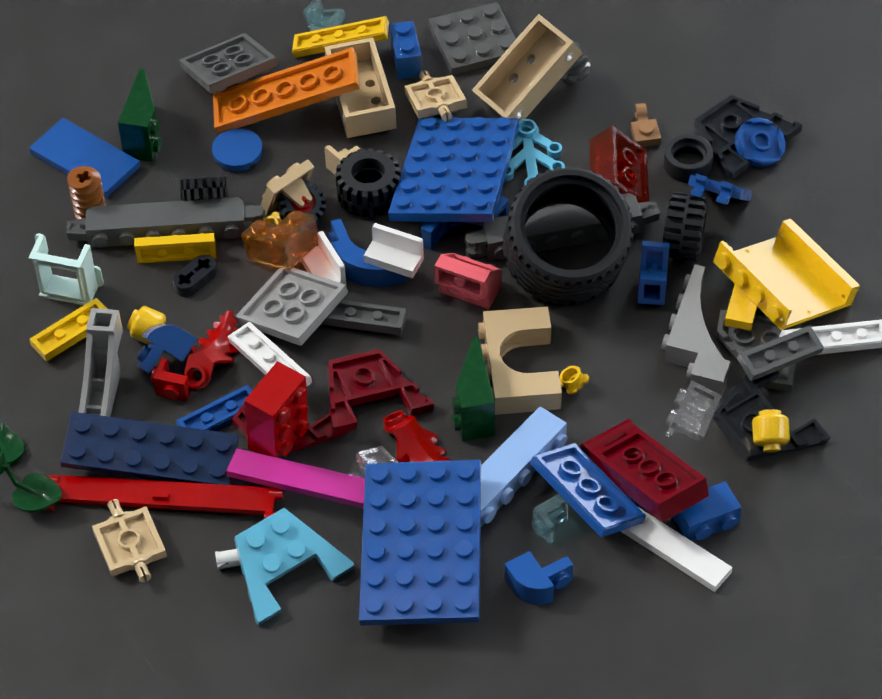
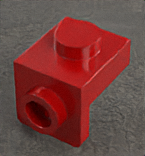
(169, 384)

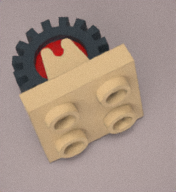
(293, 193)

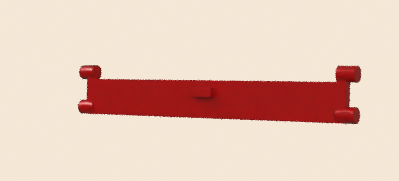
(168, 495)

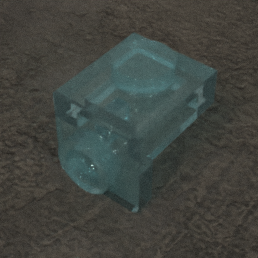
(322, 18)

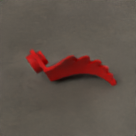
(211, 351)
(413, 441)

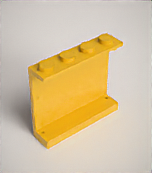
(788, 277)

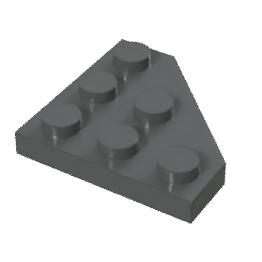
(762, 331)

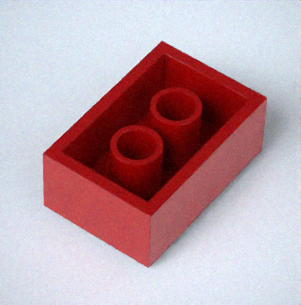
(277, 412)

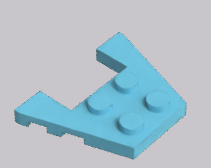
(277, 548)

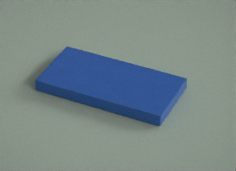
(71, 146)
(588, 490)

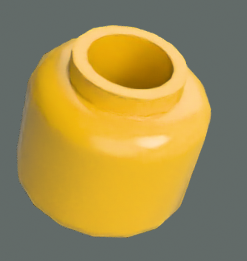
(142, 320)
(770, 430)

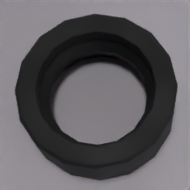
(688, 143)

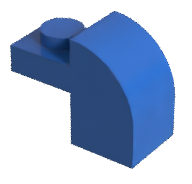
(653, 273)
(164, 338)
(534, 583)

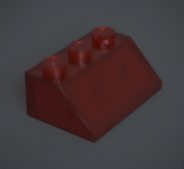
(621, 162)

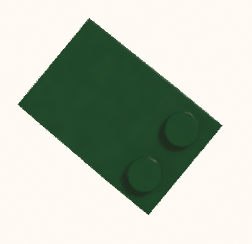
(138, 122)
(474, 398)

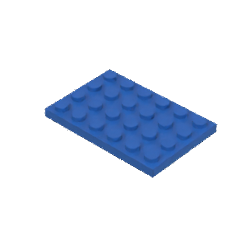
(454, 170)
(421, 543)

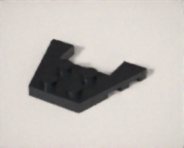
(722, 123)
(744, 404)

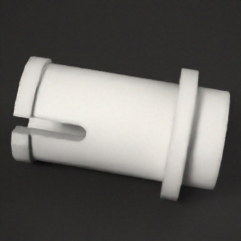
(227, 559)

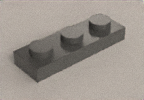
(367, 317)
(780, 353)

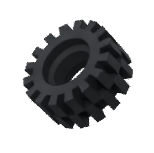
(203, 188)

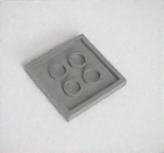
(292, 304)

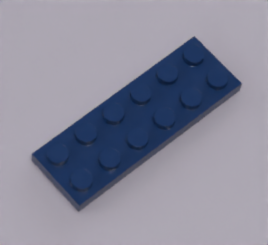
(147, 449)

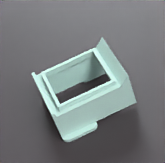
(62, 288)

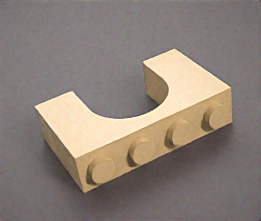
(513, 389)

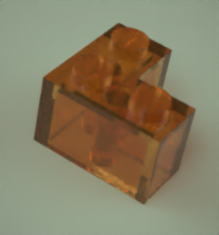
(282, 243)

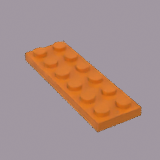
(286, 90)

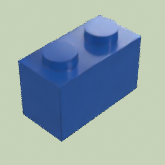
(405, 50)
(711, 514)

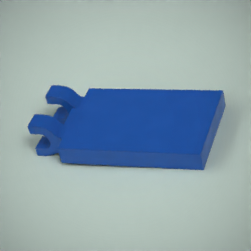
(724, 189)

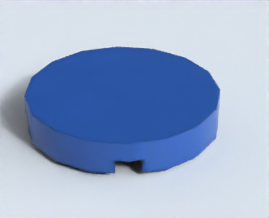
(760, 142)
(237, 149)

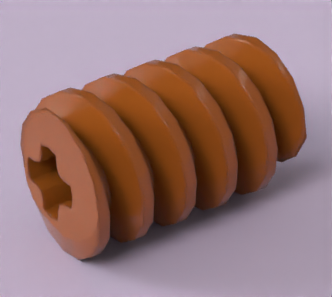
(85, 190)

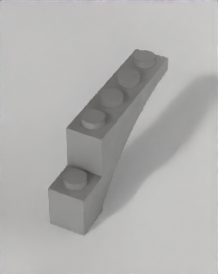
(689, 339)
(101, 362)

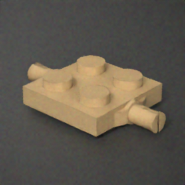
(435, 96)
(129, 541)

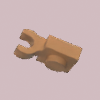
(644, 131)

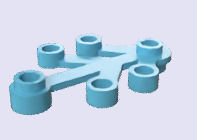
(527, 134)

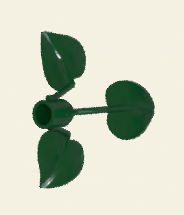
(36, 490)

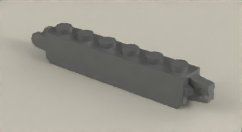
(122, 223)
(555, 229)

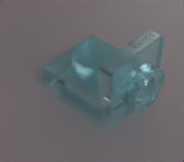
(548, 515)

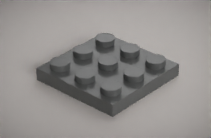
(472, 37)
(228, 63)

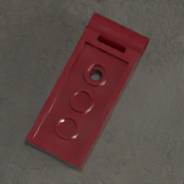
(646, 470)

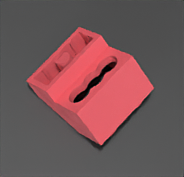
(468, 279)

